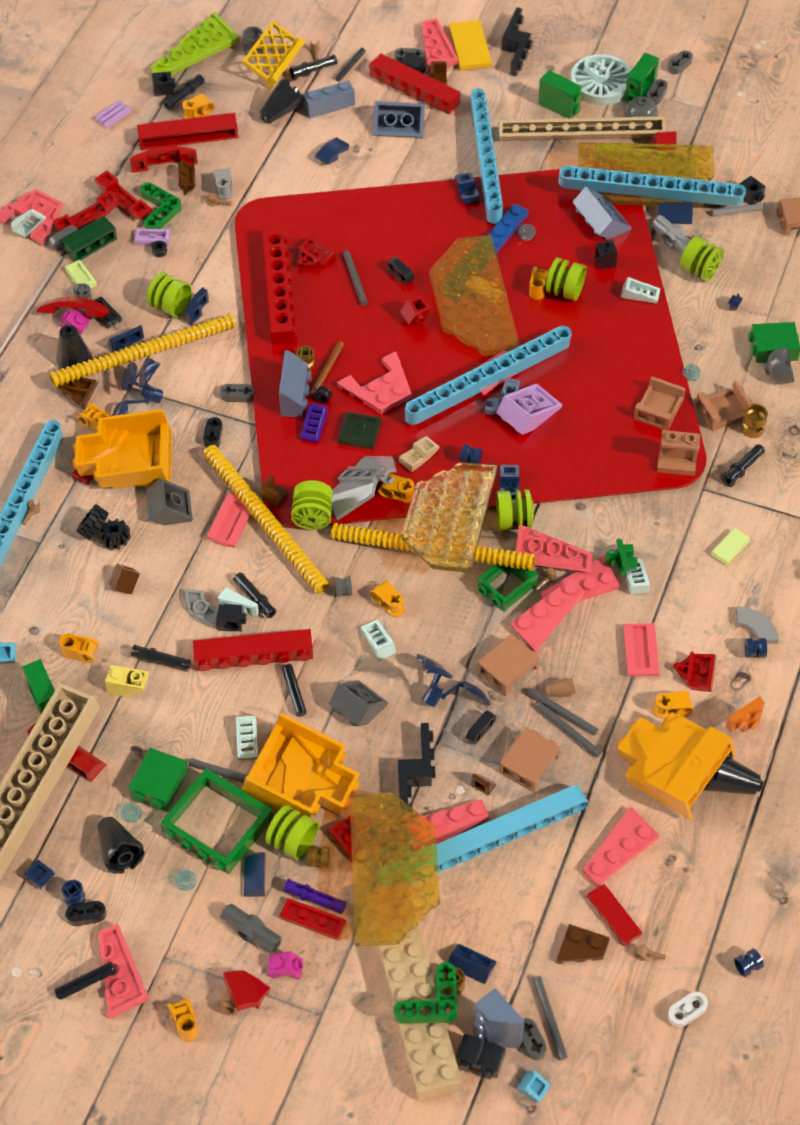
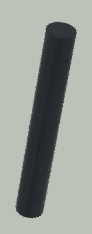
(350, 64)

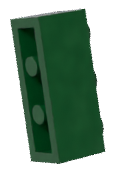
(89, 239)

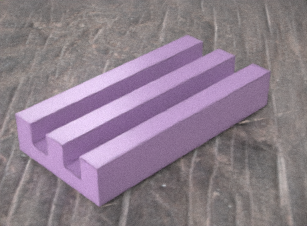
(112, 113)
(153, 235)

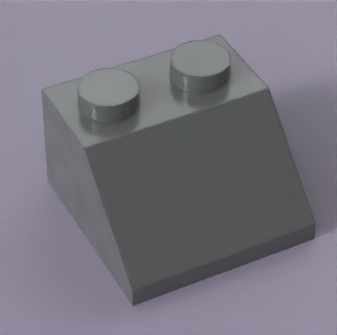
(168, 503)
(357, 702)

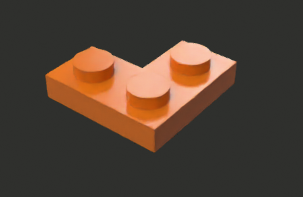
(746, 717)

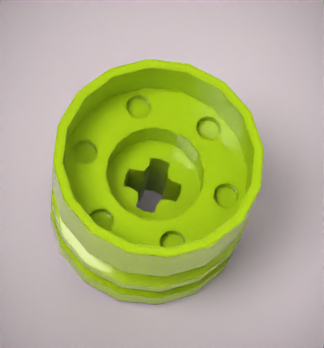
(701, 258)
(566, 279)
(169, 294)
(312, 505)
(514, 509)
(292, 832)

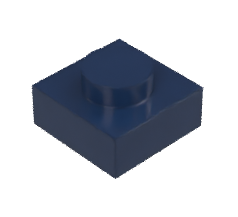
(39, 874)

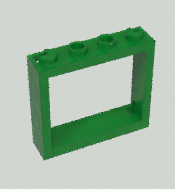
(203, 852)

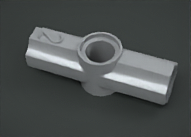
(671, 234)

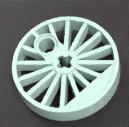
(593, 75)

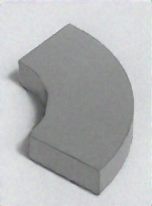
(200, 609)
(757, 623)

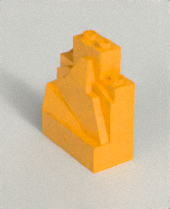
(127, 450)
(673, 760)
(301, 770)

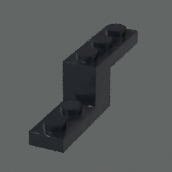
(516, 42)
(417, 771)

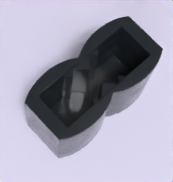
(480, 1056)

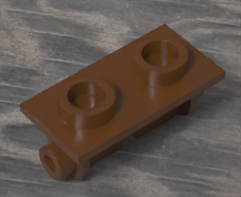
(186, 176)

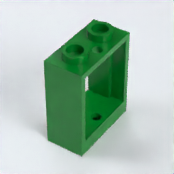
(641, 77)
(528, 578)
(38, 683)

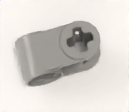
(223, 183)

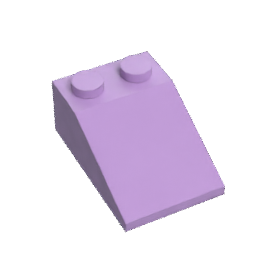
(528, 408)

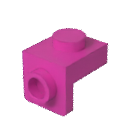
(75, 319)
(284, 965)

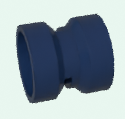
(471, 454)
(755, 647)
(76, 896)
(748, 962)

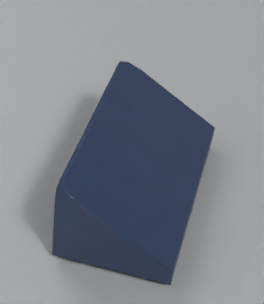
(676, 212)
(126, 338)
(254, 875)
(472, 963)

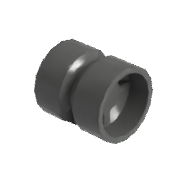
(250, 37)

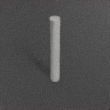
(737, 209)

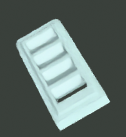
(27, 228)
(634, 290)
(638, 588)
(231, 597)
(386, 647)
(246, 725)

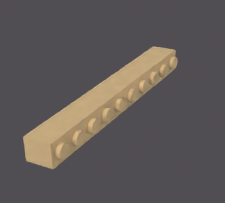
(580, 128)

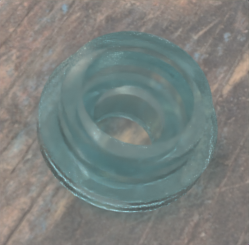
(527, 231)
(691, 372)
(133, 817)
(186, 874)

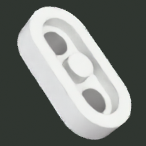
(686, 1010)

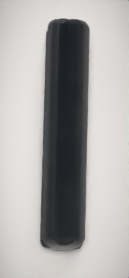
(294, 690)
(85, 980)

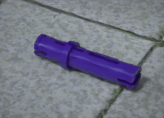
(305, 892)

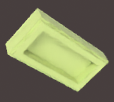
(80, 274)
(730, 546)

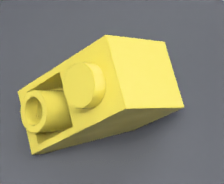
(125, 681)

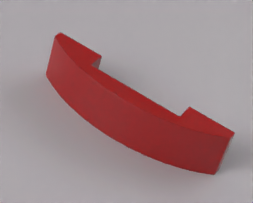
(162, 156)
(106, 203)
(128, 204)
(92, 307)

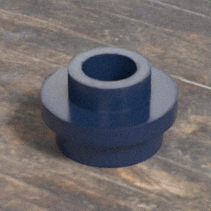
(735, 301)

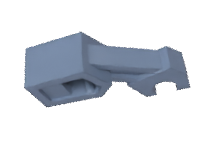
(510, 386)

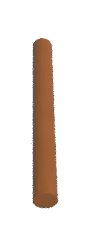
(319, 382)

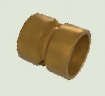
(754, 420)

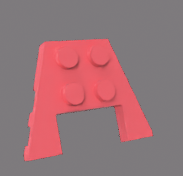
(39, 202)
(384, 391)

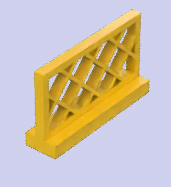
(282, 63)

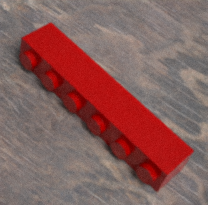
(414, 83)
(187, 131)
(252, 649)

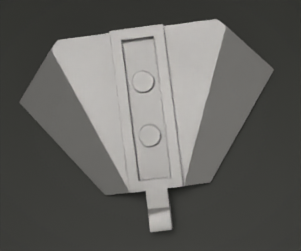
(359, 483)

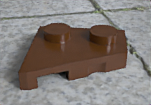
(78, 391)
(582, 945)

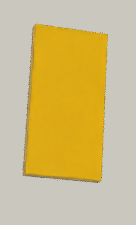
(470, 45)

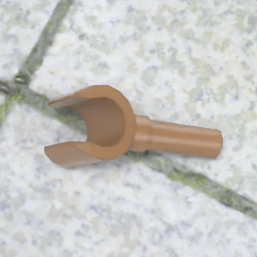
(315, 48)
(213, 200)
(32, 510)
(550, 577)
(643, 951)

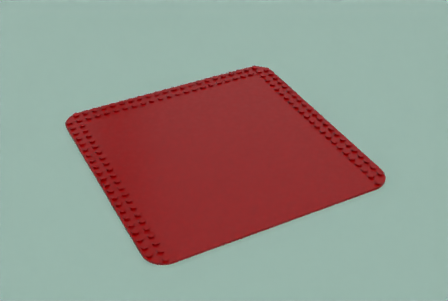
(613, 351)

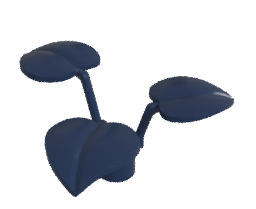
(148, 392)
(435, 691)

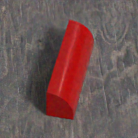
(83, 762)

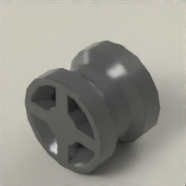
(82, 290)
(343, 586)

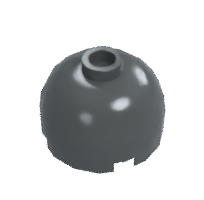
(641, 107)
(779, 366)

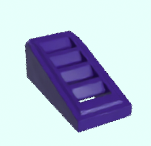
(316, 412)

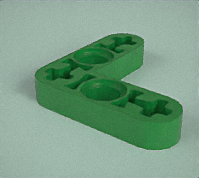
(164, 205)
(442, 1002)

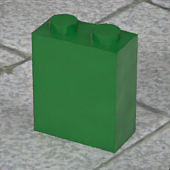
(559, 94)
(772, 336)
(158, 779)

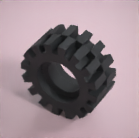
(92, 522)

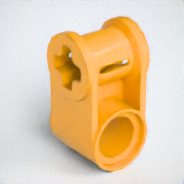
(197, 106)
(538, 283)
(90, 416)
(397, 489)
(388, 599)
(81, 649)
(675, 702)
(183, 1016)

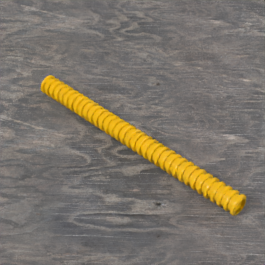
(142, 350)
(266, 519)
(394, 540)

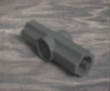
(251, 928)

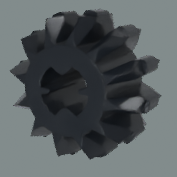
(114, 534)

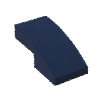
(330, 151)
(467, 188)
(195, 306)
(509, 479)

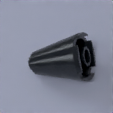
(281, 101)
(71, 348)
(735, 778)
(118, 846)

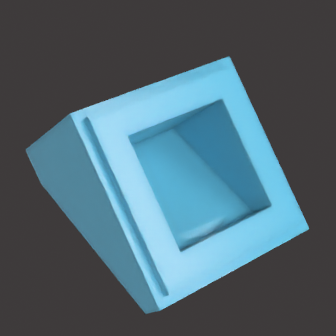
(8, 652)
(533, 1086)

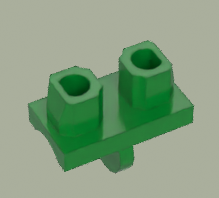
(622, 557)

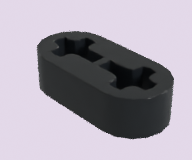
(400, 270)
(208, 432)
(481, 727)
(86, 913)

